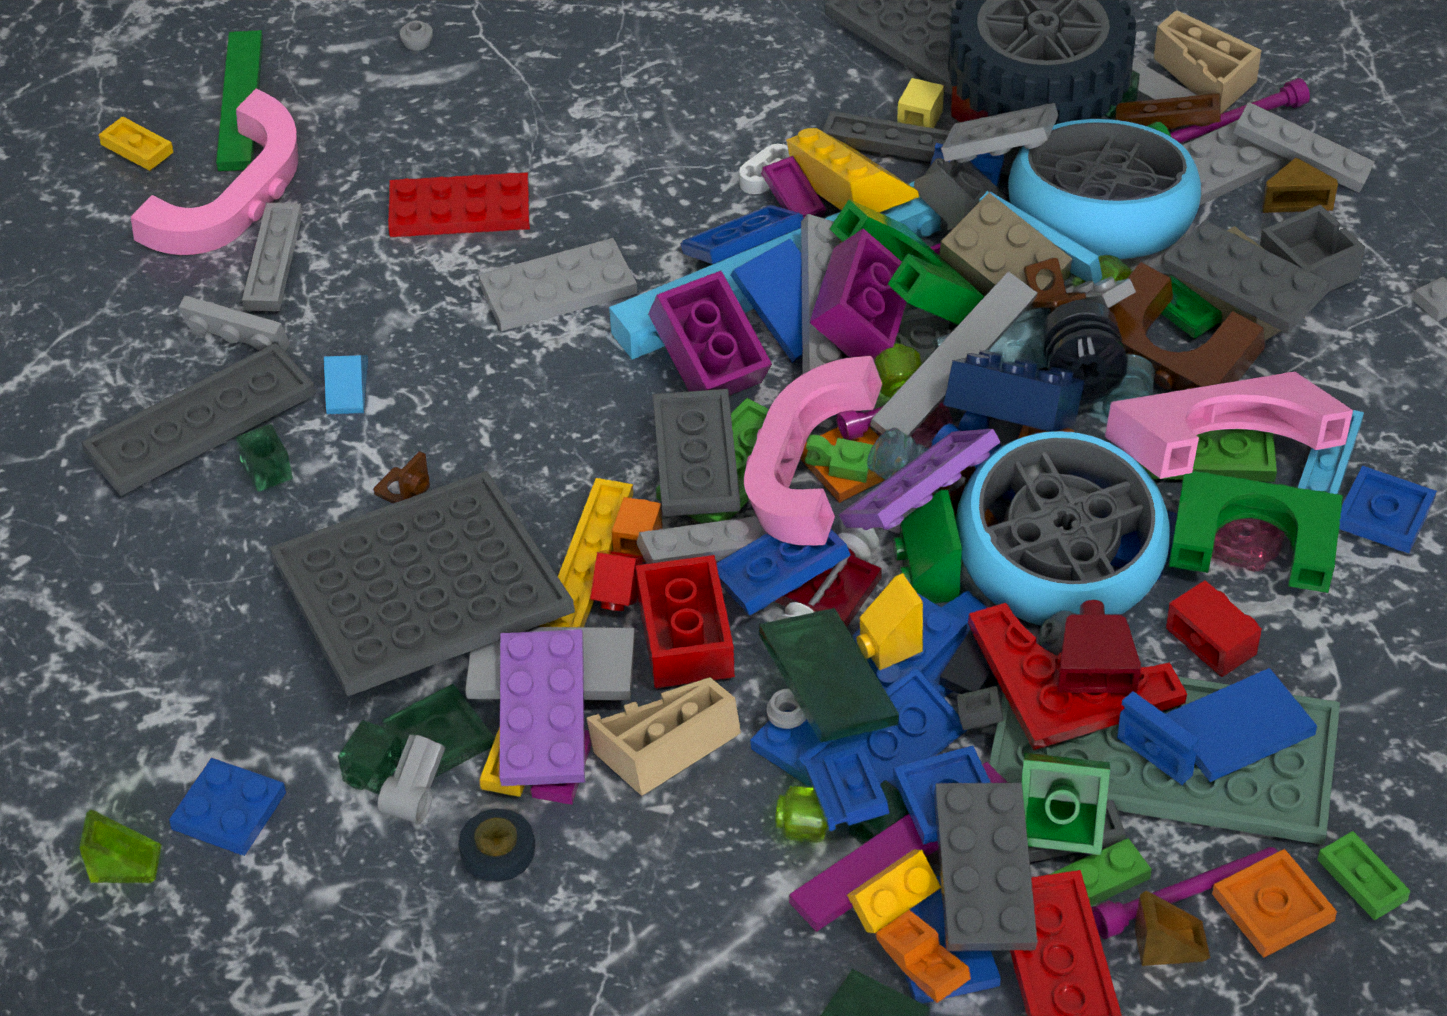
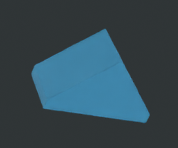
(345, 383)

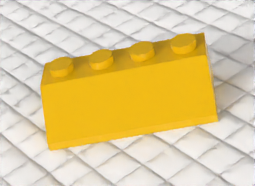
(845, 174)

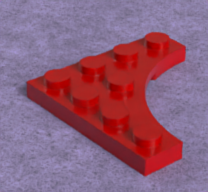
(1030, 682)

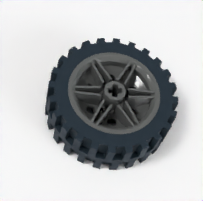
(1042, 54)

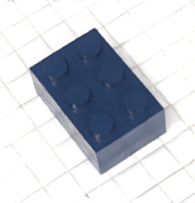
(1014, 391)

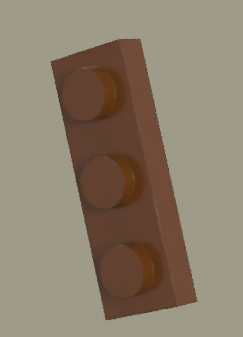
(1172, 112)

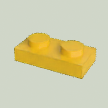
(136, 143)
(894, 891)

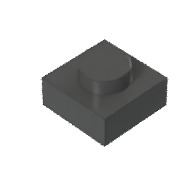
(980, 708)

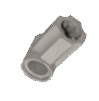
(409, 790)

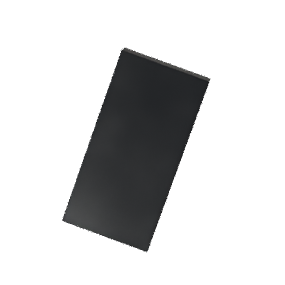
(967, 669)

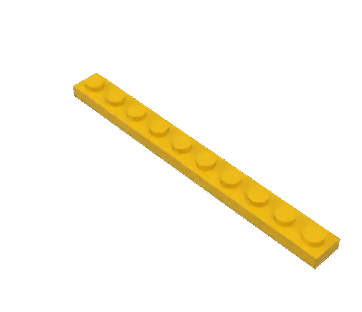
(576, 575)

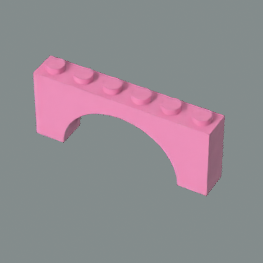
(1163, 427)

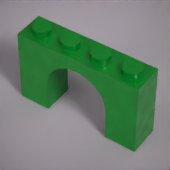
(923, 275)
(1304, 515)

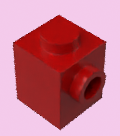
(615, 579)

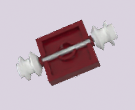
(841, 587)

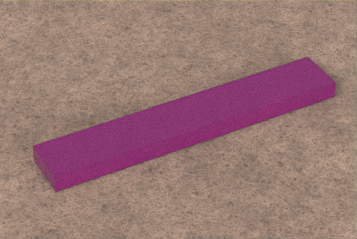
(826, 894)

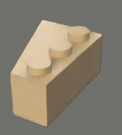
(1206, 58)
(667, 735)

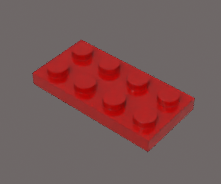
(459, 204)
(1069, 965)

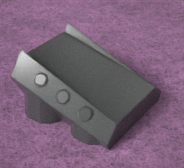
(954, 189)

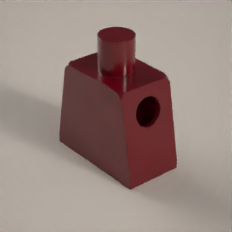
(1098, 653)

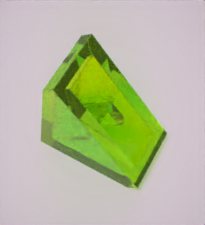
(117, 852)

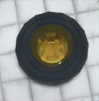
(512, 848)

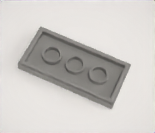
(606, 664)

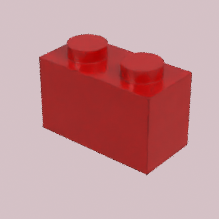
(1213, 628)

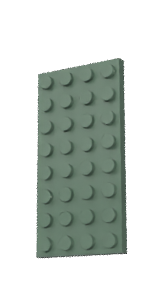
(1273, 797)

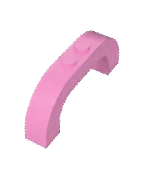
(222, 221)
(832, 388)

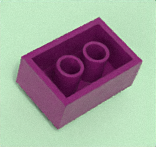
(855, 301)
(709, 336)

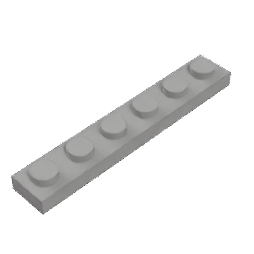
(816, 251)

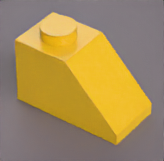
(892, 625)

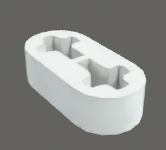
(750, 172)

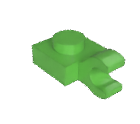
(844, 460)

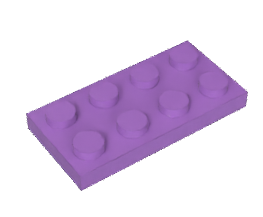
(917, 480)
(542, 708)

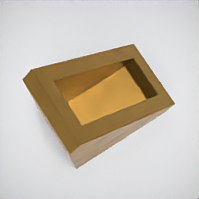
(1299, 189)
(1168, 933)

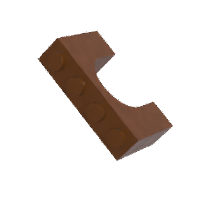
(1216, 362)

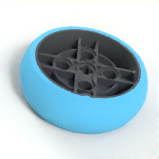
(1109, 186)
(1080, 481)

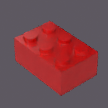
(685, 621)

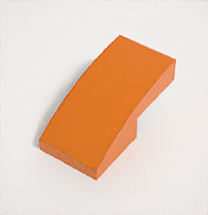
(921, 957)

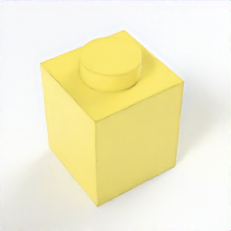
(921, 103)

